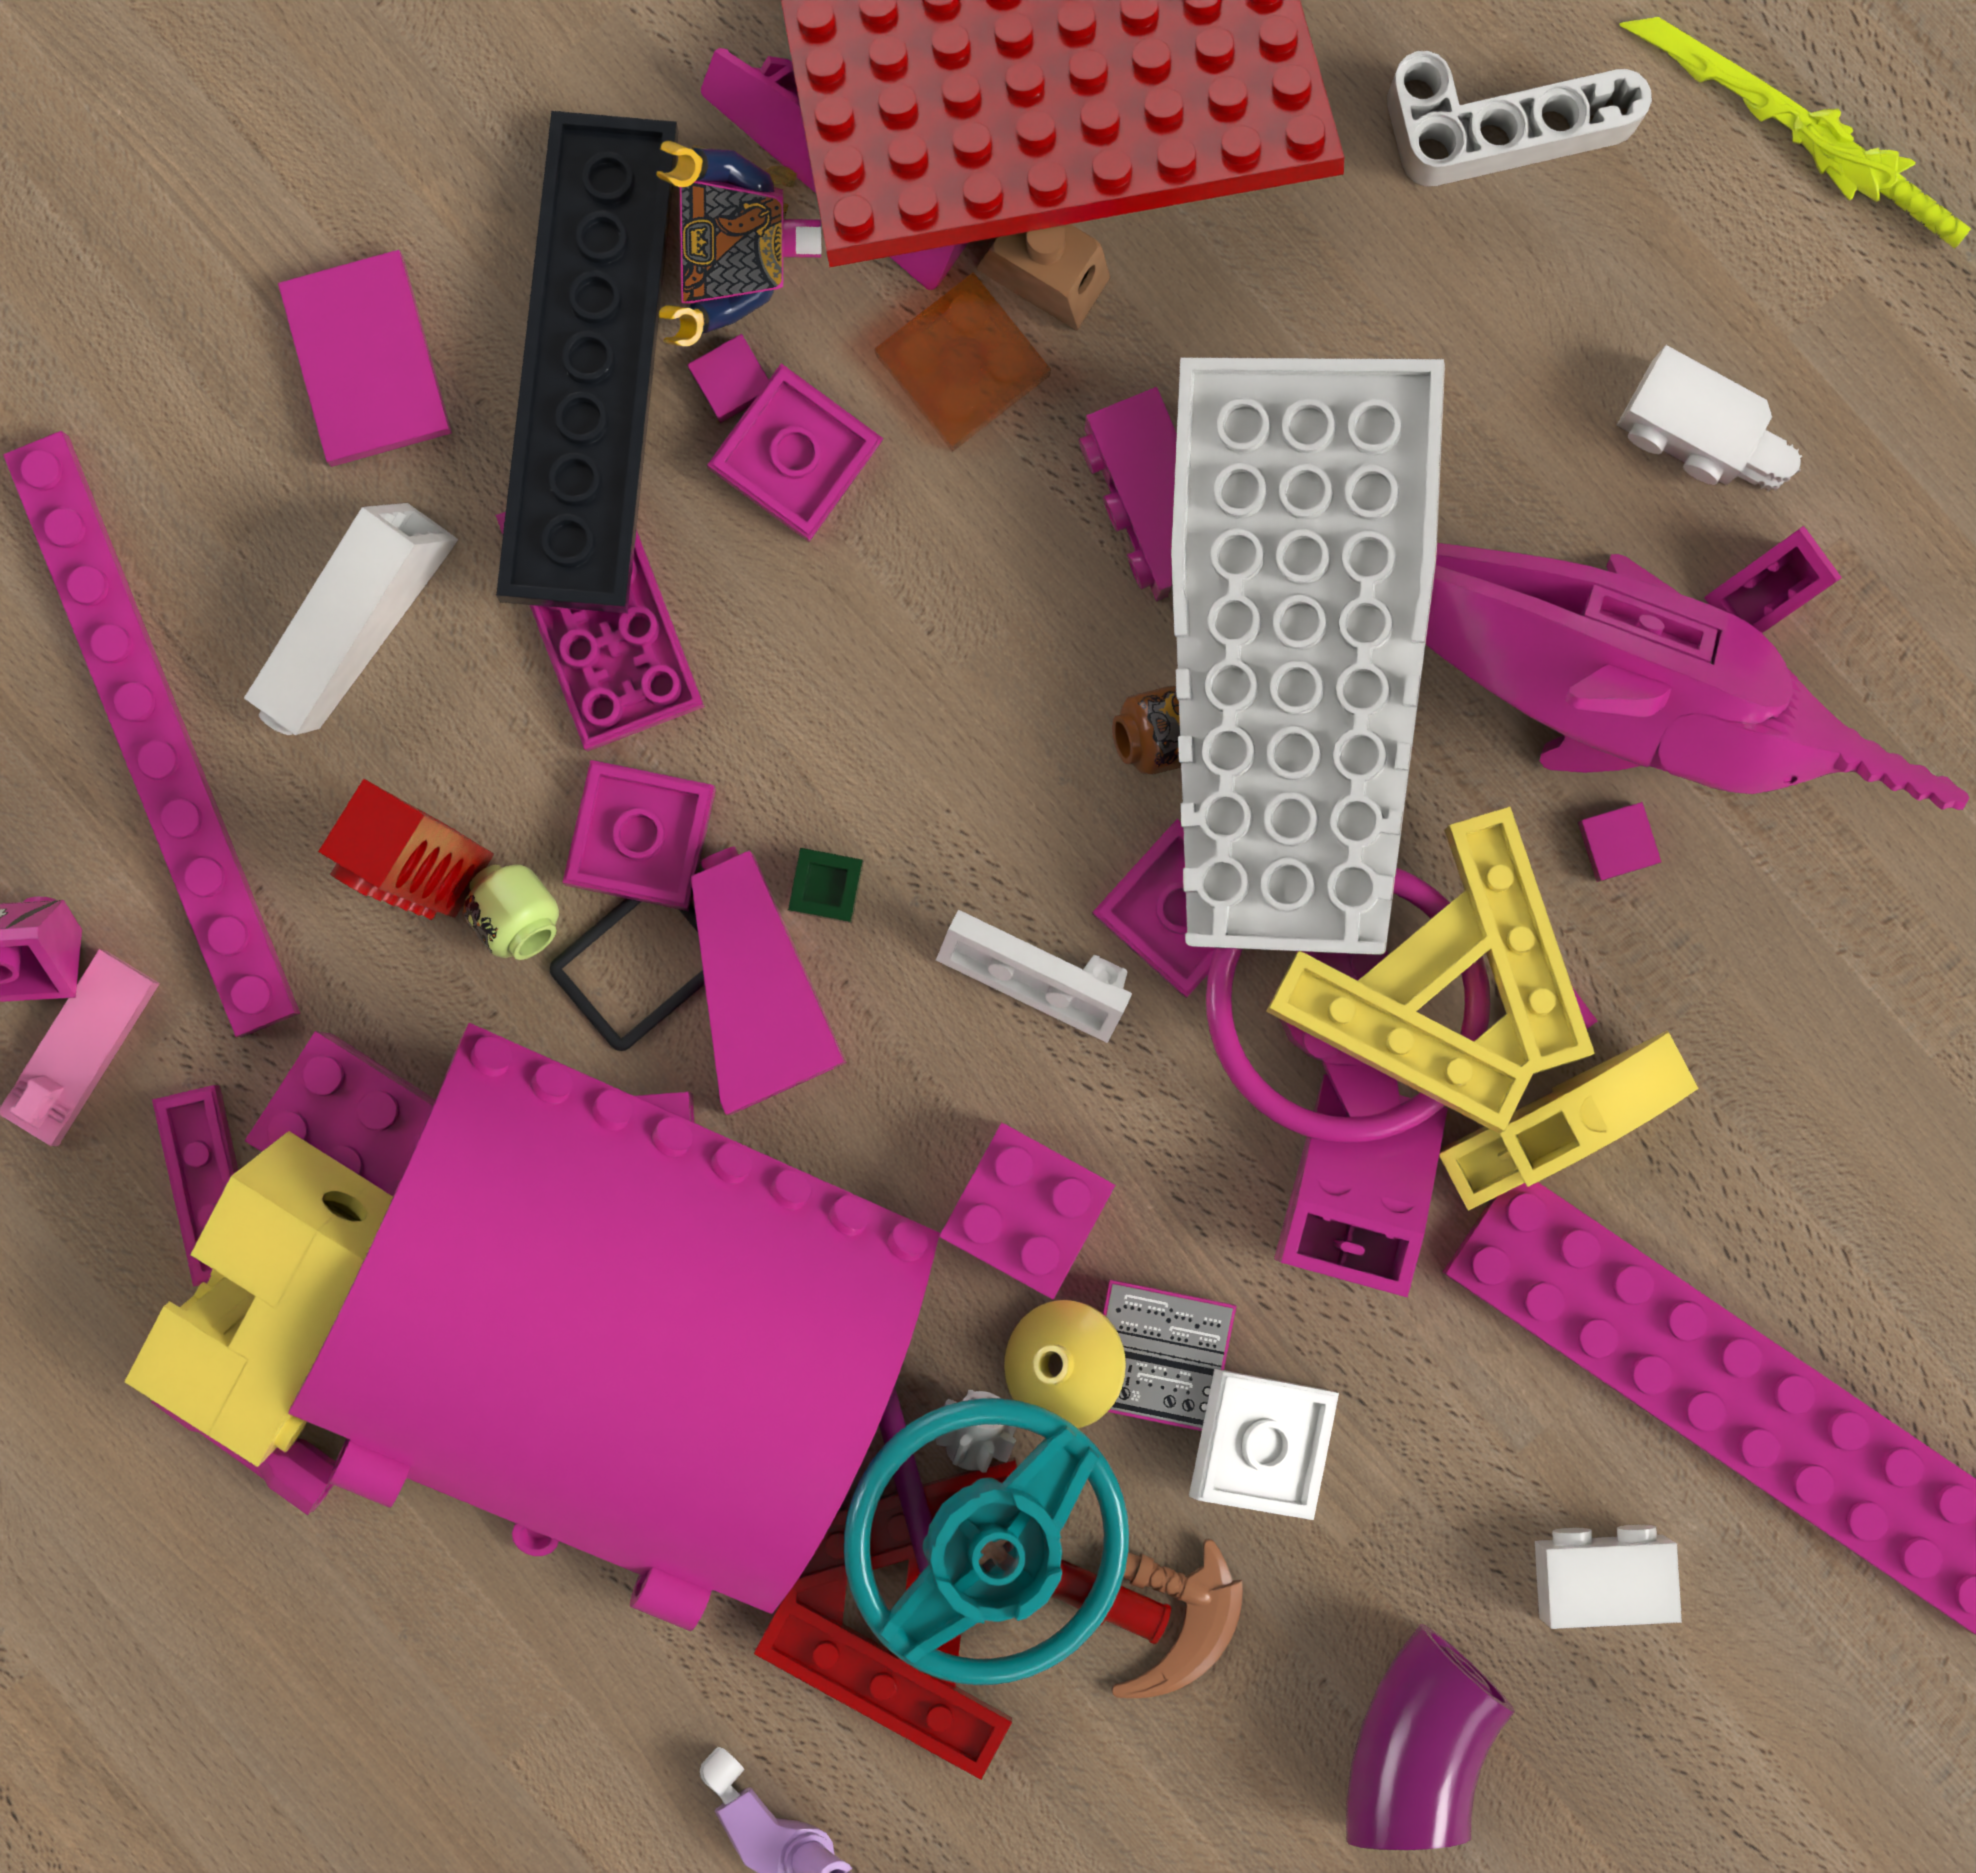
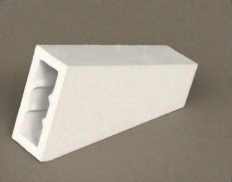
(348, 615)

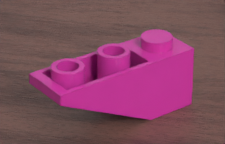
(1137, 455)

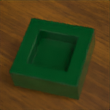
(826, 885)

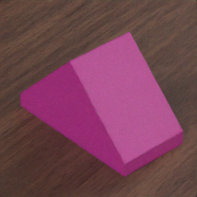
(1776, 582)

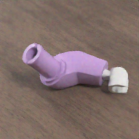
(760, 1838)

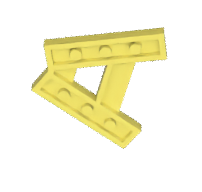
(1495, 916)

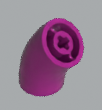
(1422, 1749)

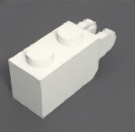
(1707, 424)

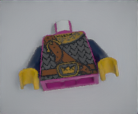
(729, 239)

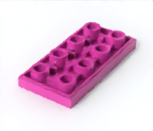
(619, 667)

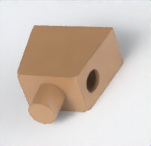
(1048, 269)

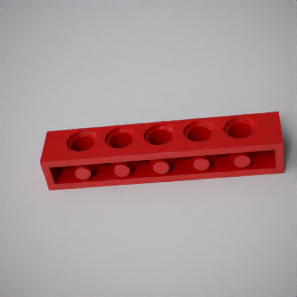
(402, 854)

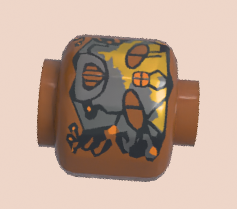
(1149, 731)

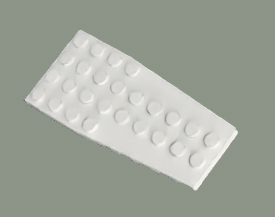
(1300, 639)

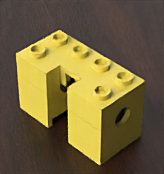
(281, 1265)

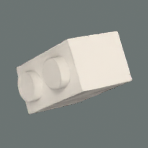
(1607, 1578)

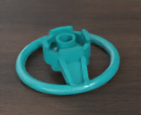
(1023, 1510)

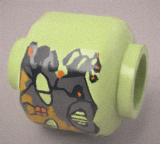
(511, 911)

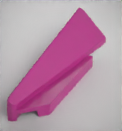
(769, 111)

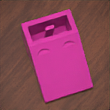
(1362, 1204)

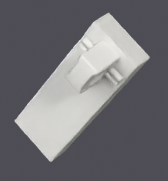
(1083, 998)

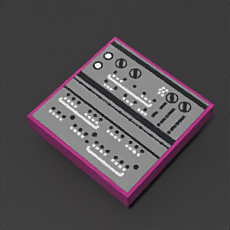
(1169, 1351)

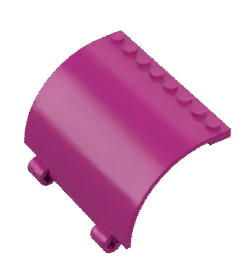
(619, 1333)

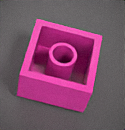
(1027, 1210)

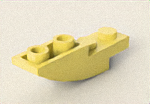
(1570, 1121)

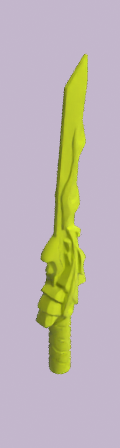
(1819, 131)

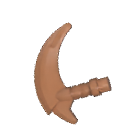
(1208, 1625)

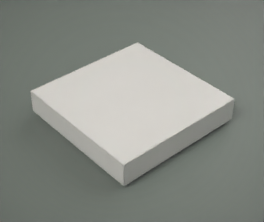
(1263, 1444)

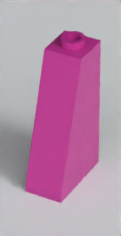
(758, 994)

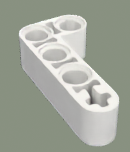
(1516, 113)

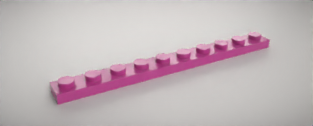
(151, 734)

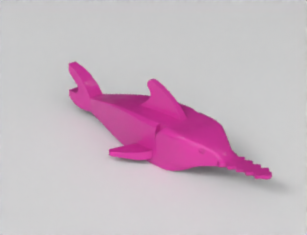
(1645, 677)

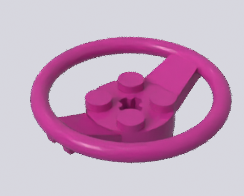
(1364, 1092)

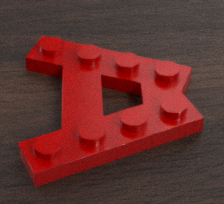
(820, 1650)

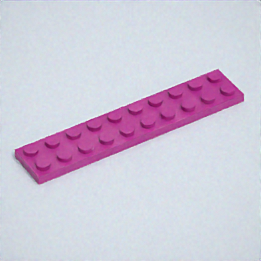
(1728, 1391)

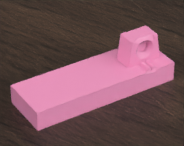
(78, 1048)

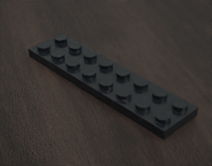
(587, 364)

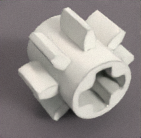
(977, 1445)

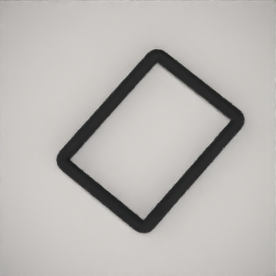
(585, 1005)

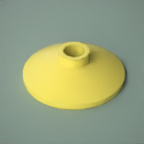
(1090, 1358)

